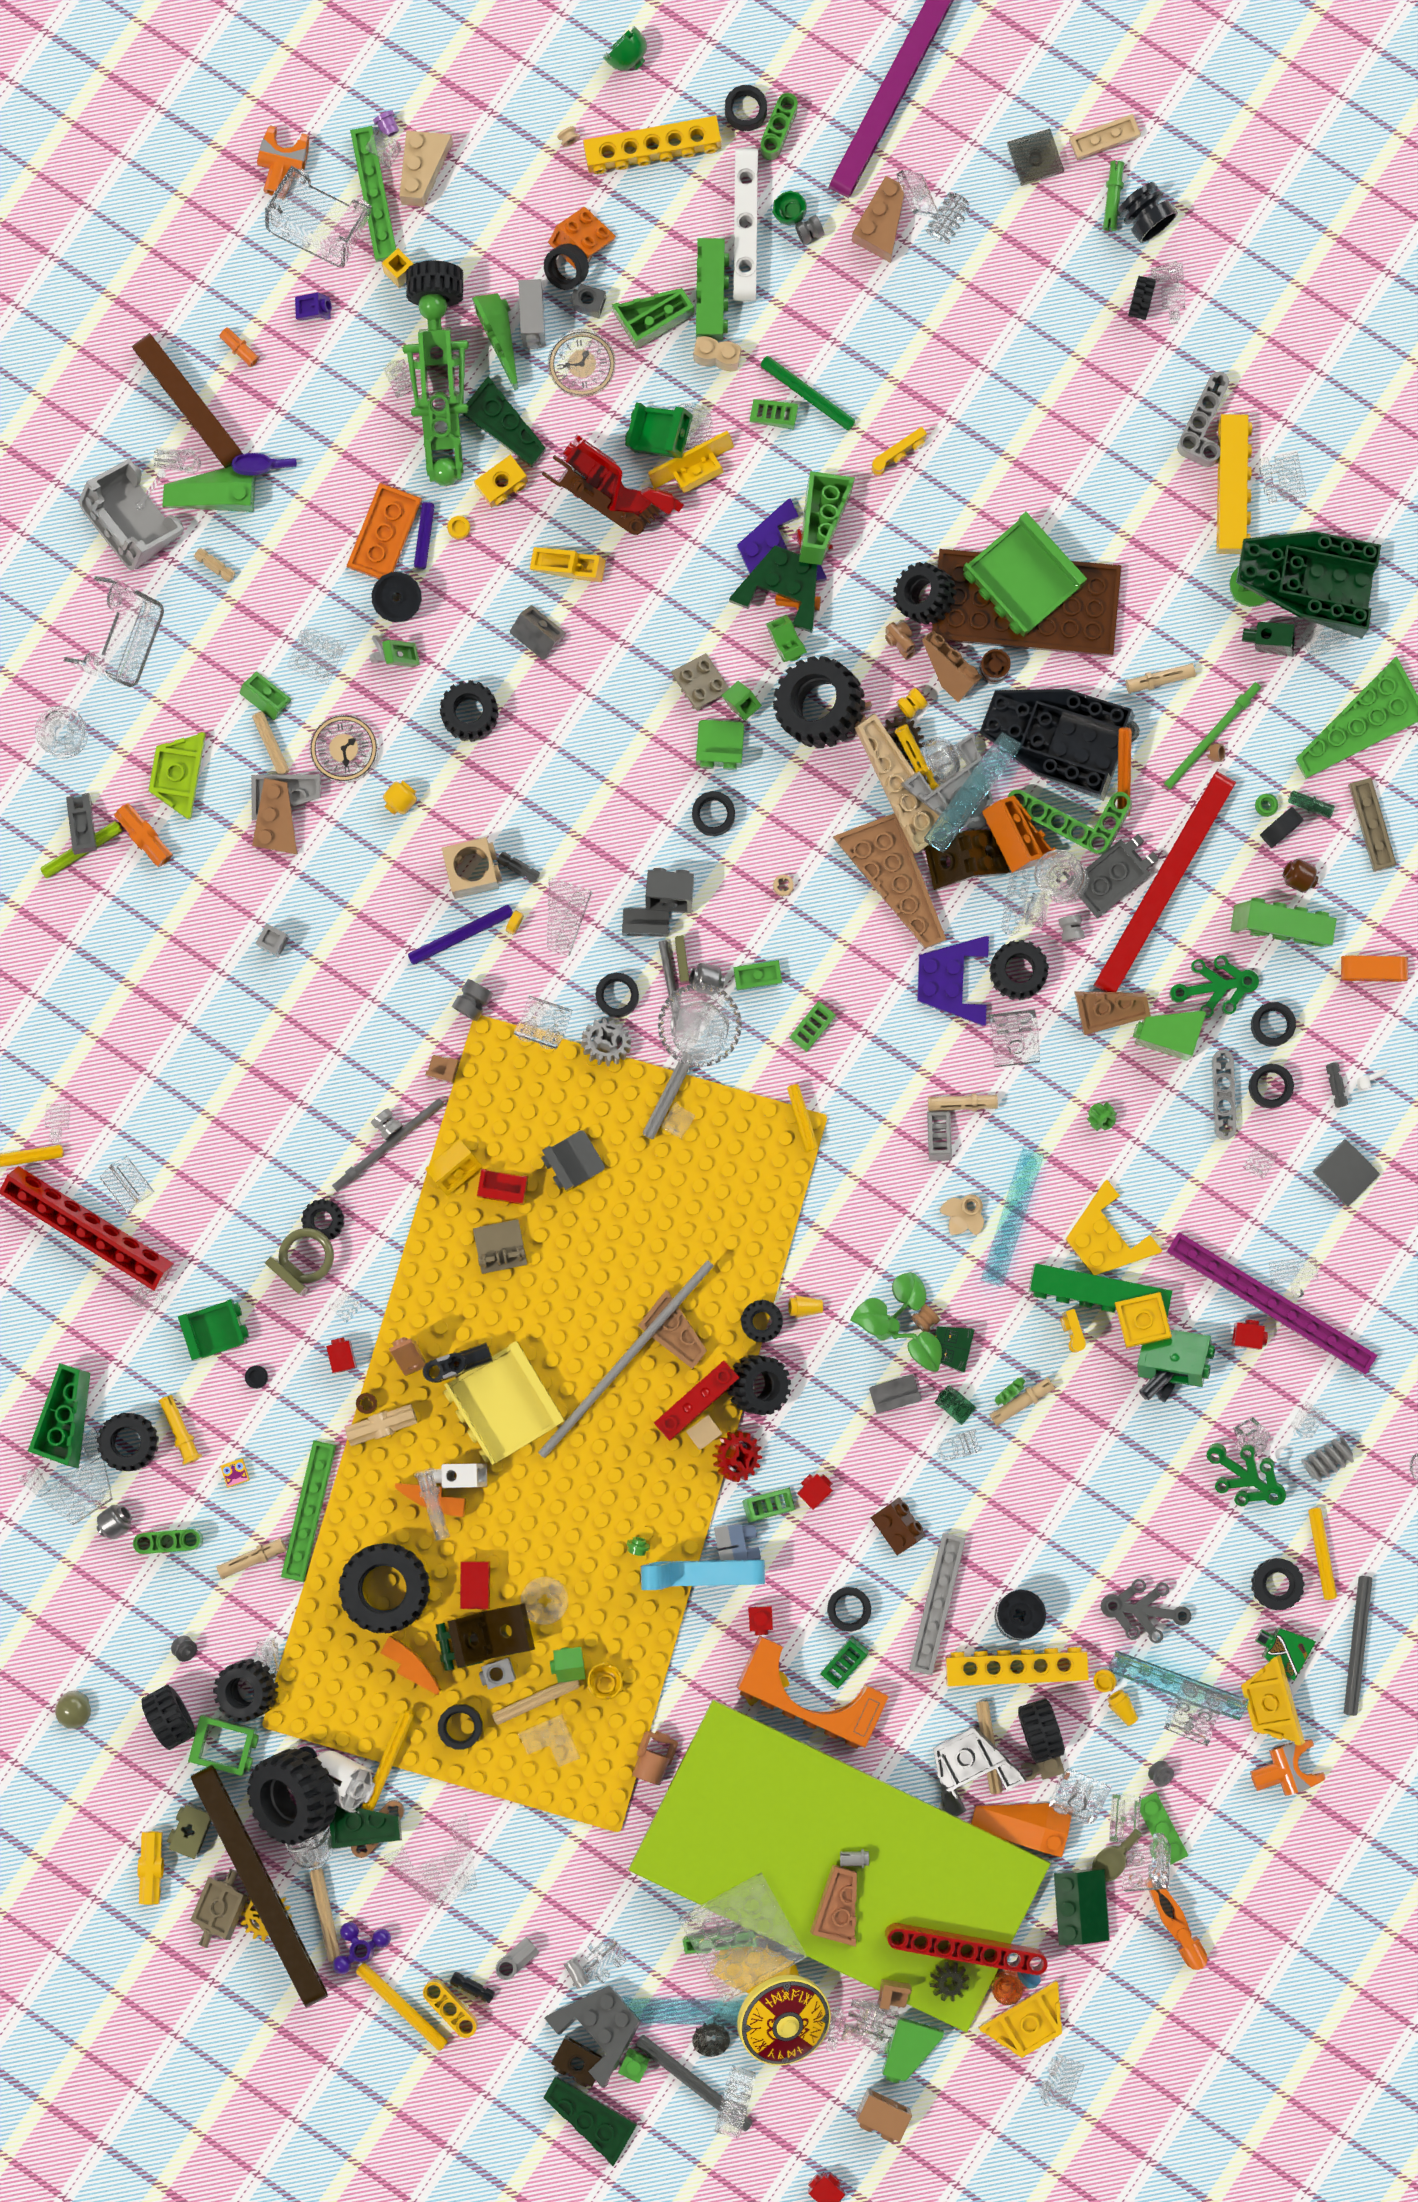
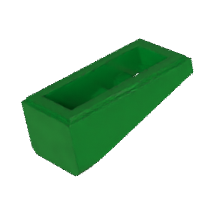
(855, 1645)

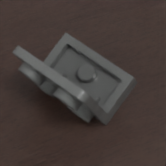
(573, 1160)

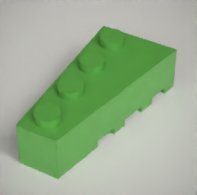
(1284, 922)

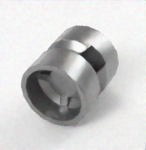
(472, 1000)

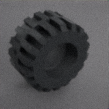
(434, 278)
(913, 582)
(464, 692)
(1033, 956)
(774, 1389)
(108, 1436)
(229, 1696)
(168, 1717)
(1041, 1730)

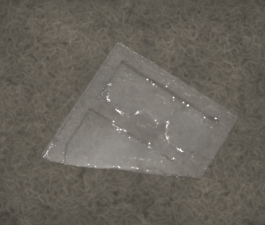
(1319, 638)

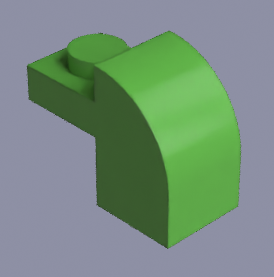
(785, 639)

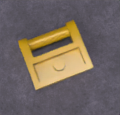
(1071, 1324)

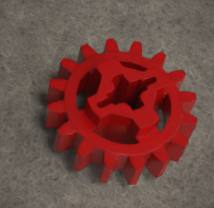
(736, 1455)

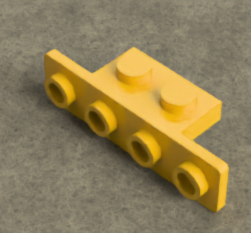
(695, 466)

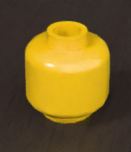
(399, 798)

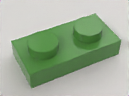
(757, 975)

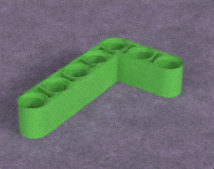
(1070, 823)

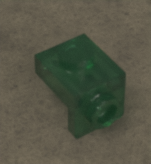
(955, 1404)

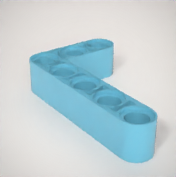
(702, 1573)

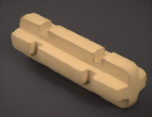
(214, 564)

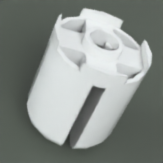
(349, 1776)

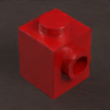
(1249, 1335)
(341, 1355)
(815, 1489)
(760, 1619)
(825, 2188)

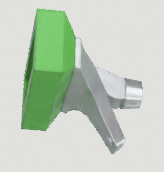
(395, 652)

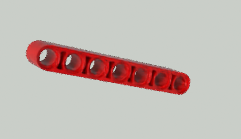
(975, 1956)

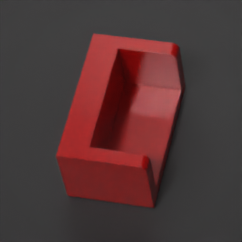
(502, 1187)
(475, 1585)

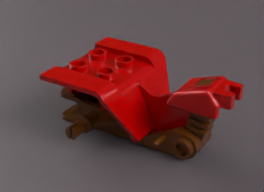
(604, 488)

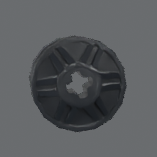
(1144, 208)
(1025, 1602)

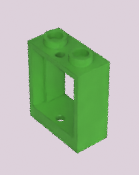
(200, 1739)

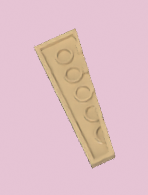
(892, 770)

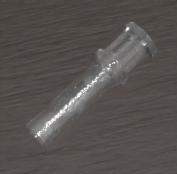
(430, 1492)

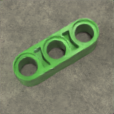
(781, 116)
(156, 1541)

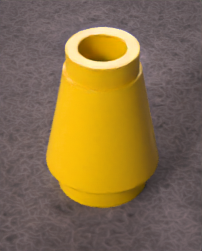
(804, 1306)
(1122, 1706)

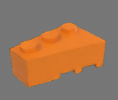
(1015, 834)

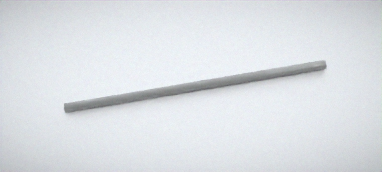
(625, 1359)

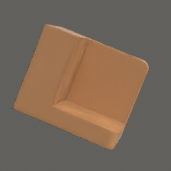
(442, 1069)
(893, 1994)

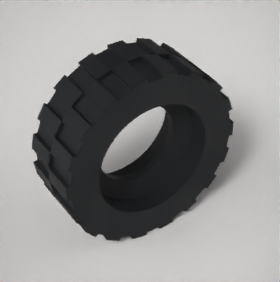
(1295, 1584)

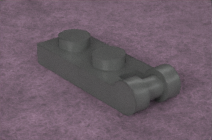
(81, 824)

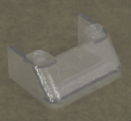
(129, 637)

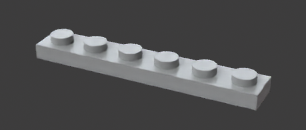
(937, 1604)

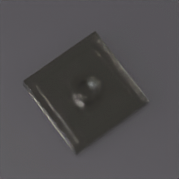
(1035, 157)

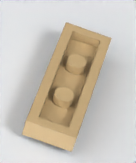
(1104, 137)

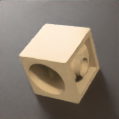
(455, 854)

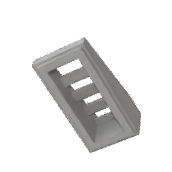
(939, 1155)

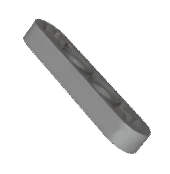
(1219, 1094)

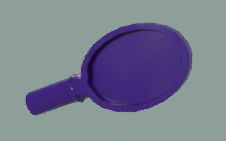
(258, 463)

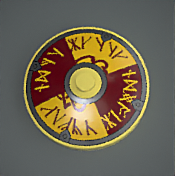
(783, 2020)

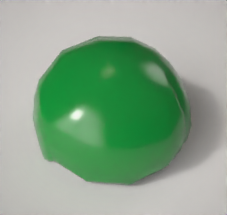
(789, 208)

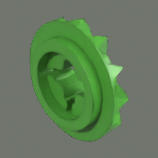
(1010, 1391)

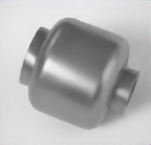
(707, 974)
(114, 1521)

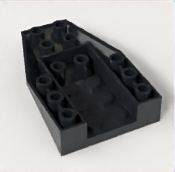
(1061, 735)

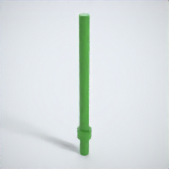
(1241, 702)

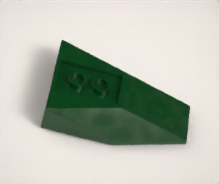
(1313, 577)

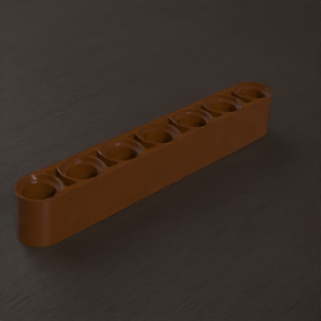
(187, 400)

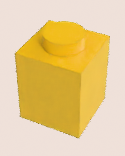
(396, 267)

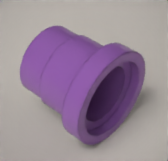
(386, 123)

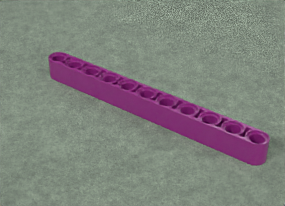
(889, 96)

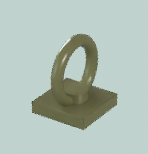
(289, 1272)

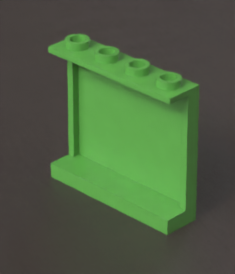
(1024, 575)

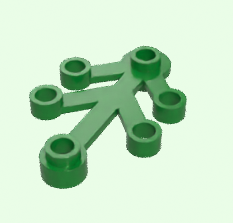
(1218, 985)
(1248, 1477)

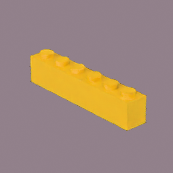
(1232, 483)

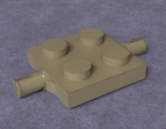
(219, 1908)

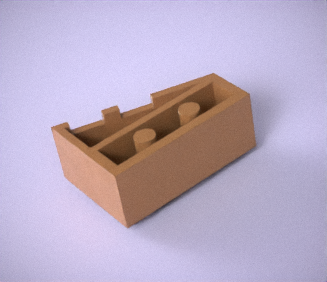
(880, 220)

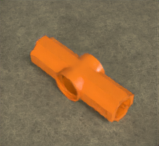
(143, 835)

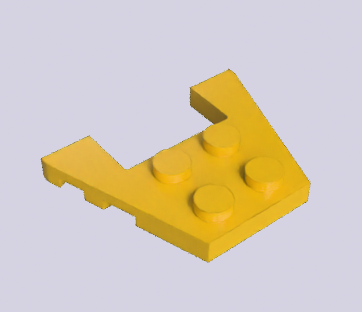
(1098, 1241)

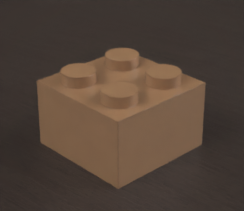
(883, 2115)

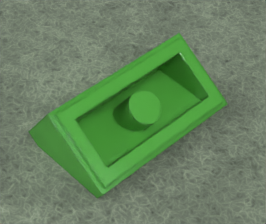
(264, 695)

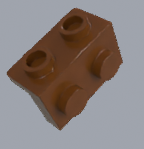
(898, 1526)

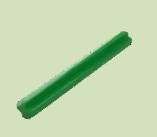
(808, 393)

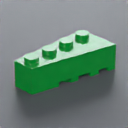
(63, 1417)

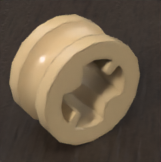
(568, 136)
(790, 885)

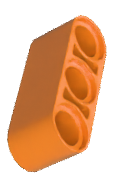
(1374, 968)

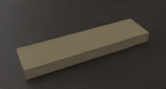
(1372, 824)

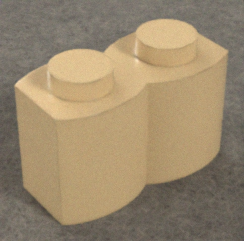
(710, 353)

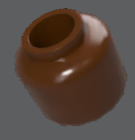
(1300, 875)

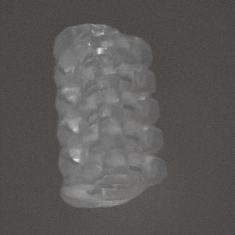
(947, 218)

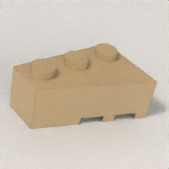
(421, 165)

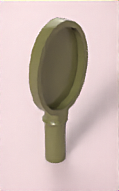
(1114, 1858)

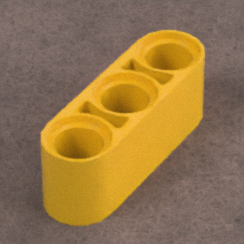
(455, 2019)

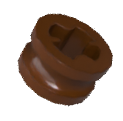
(372, 1398)

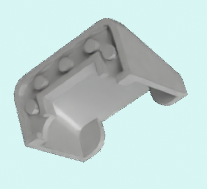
(130, 532)

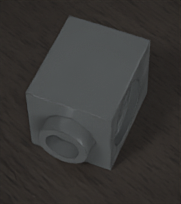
(593, 309)

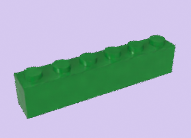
(1088, 1288)

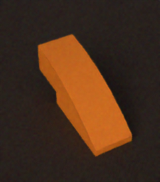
(450, 1505)
(411, 1665)

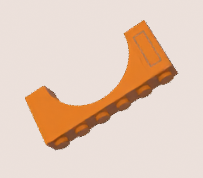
(852, 1721)

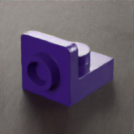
(312, 306)

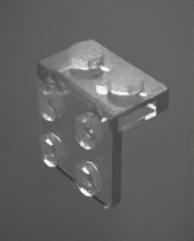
(543, 1023)

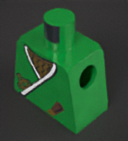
(1291, 1646)

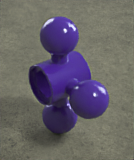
(349, 1932)

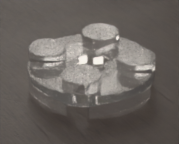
(704, 424)

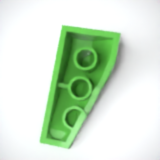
(495, 321)
(212, 491)

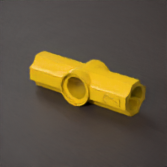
(150, 1867)

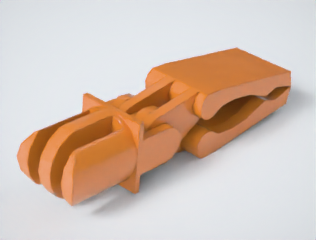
(1190, 1948)

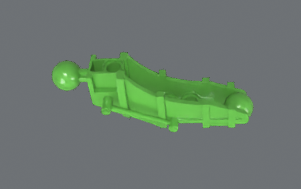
(444, 470)

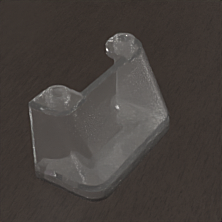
(315, 219)

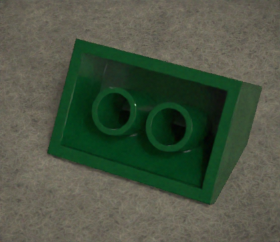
(1081, 1906)

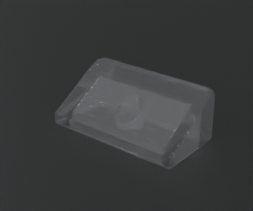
(1124, 1816)

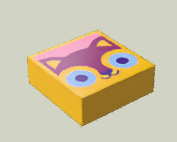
(235, 1472)

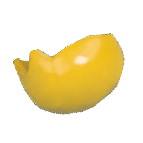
(604, 1681)

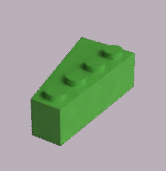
(710, 288)
(823, 510)

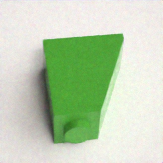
(909, 2048)

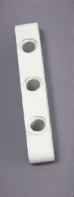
(745, 210)

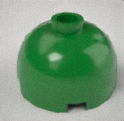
(627, 51)

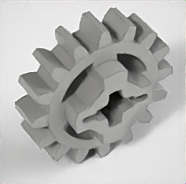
(606, 1042)

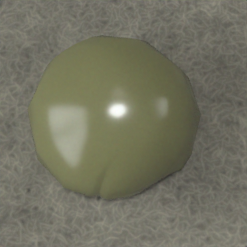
(73, 1710)

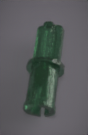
(1311, 804)

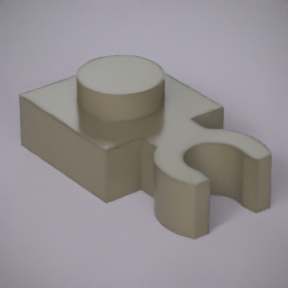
(1047, 1768)

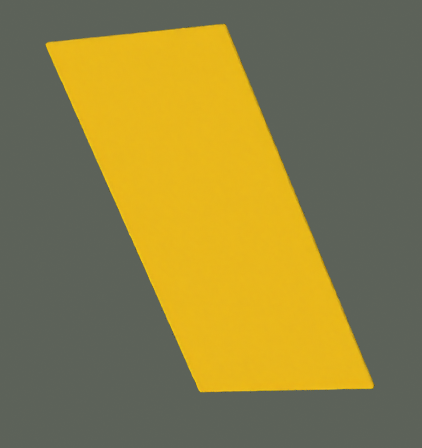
(575, 1310)

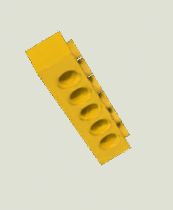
(661, 135)
(1076, 1672)

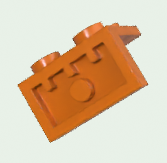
(583, 231)

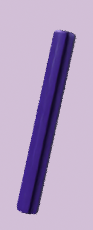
(460, 934)

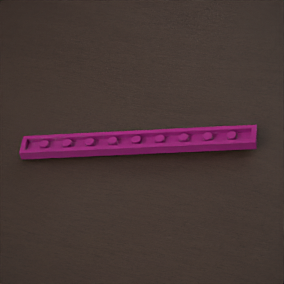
(1271, 1303)

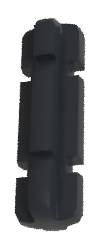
(472, 1987)

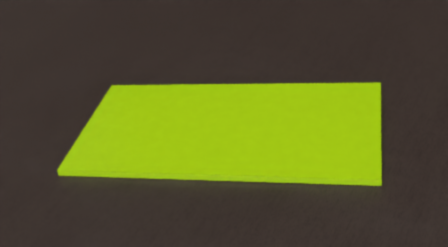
(784, 1809)

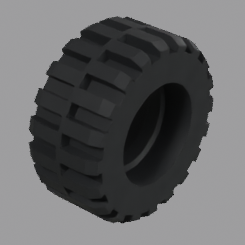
(799, 683)
(352, 1592)
(310, 1789)

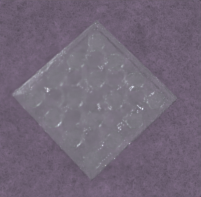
(742, 1937)

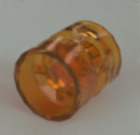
(1006, 1987)

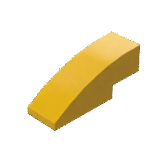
(568, 564)

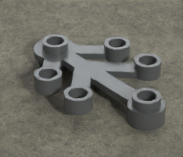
(1142, 1610)

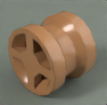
(925, 1318)

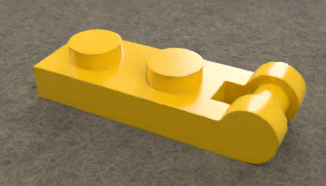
(898, 451)

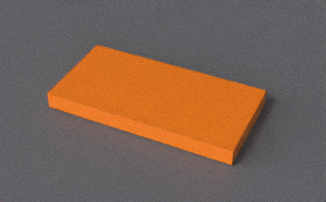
(384, 532)

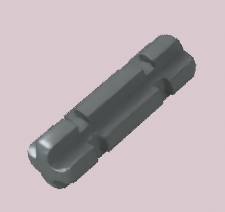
(518, 867)
(1336, 1085)

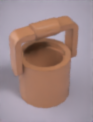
(651, 1764)

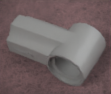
(518, 1957)

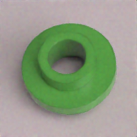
(1266, 798)
(637, 1546)

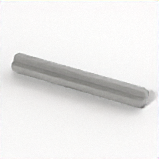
(666, 1100)

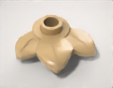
(961, 1217)

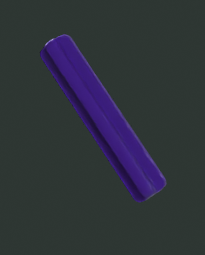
(424, 535)

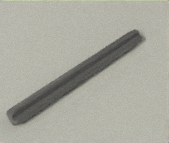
(1358, 1645)
(683, 2075)

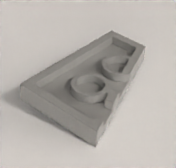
(301, 789)

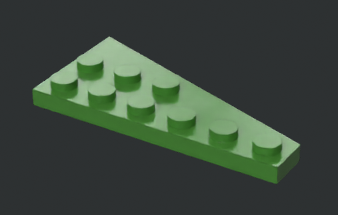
(1373, 715)

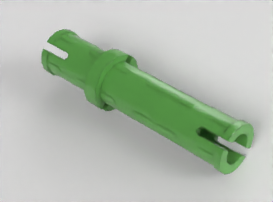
(1114, 187)

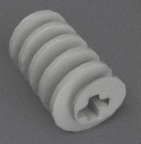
(1328, 1459)

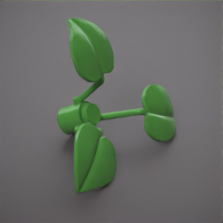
(874, 1319)

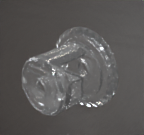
(686, 1013)

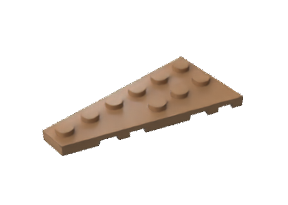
(890, 867)

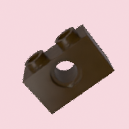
(566, 2052)

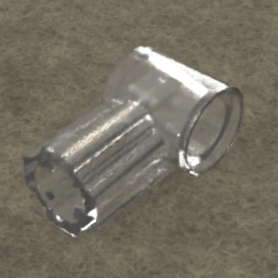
(174, 460)

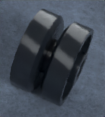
(396, 583)

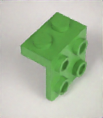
(720, 744)

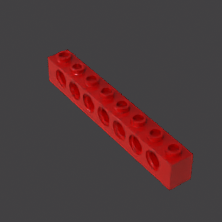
(86, 1228)

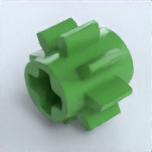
(1102, 1116)

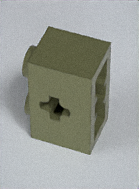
(189, 1845)

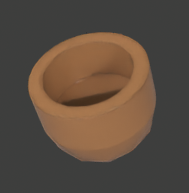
(1217, 752)

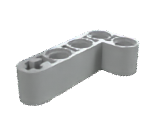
(1204, 415)

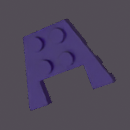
(767, 535)
(942, 979)

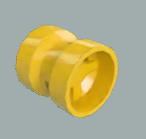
(912, 703)

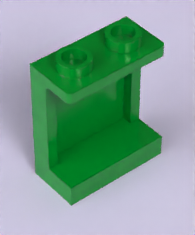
(658, 431)
(213, 1330)

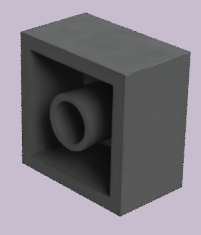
(669, 890)

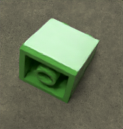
(1170, 1033)

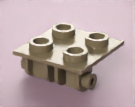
(700, 681)
(500, 1246)

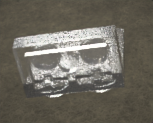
(1194, 1712)
(1148, 1866)
(1062, 2081)

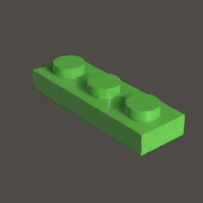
(1159, 1822)

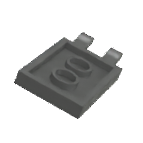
(1116, 875)

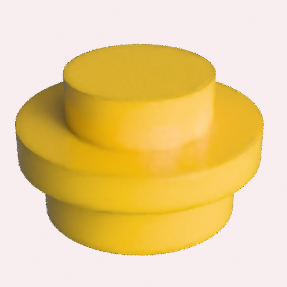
(1104, 1680)

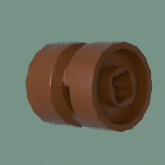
(995, 666)

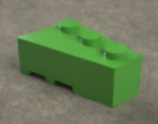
(653, 316)

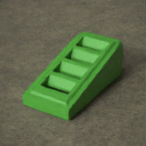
(783, 406)
(812, 1014)
(749, 1510)

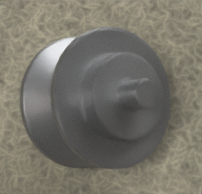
(183, 1648)
(1161, 1773)

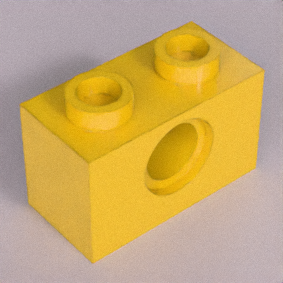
(506, 469)

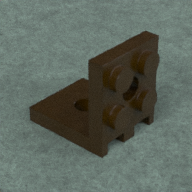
(967, 859)
(489, 1634)

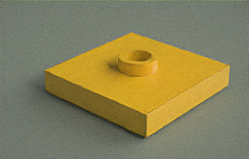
(1143, 1320)

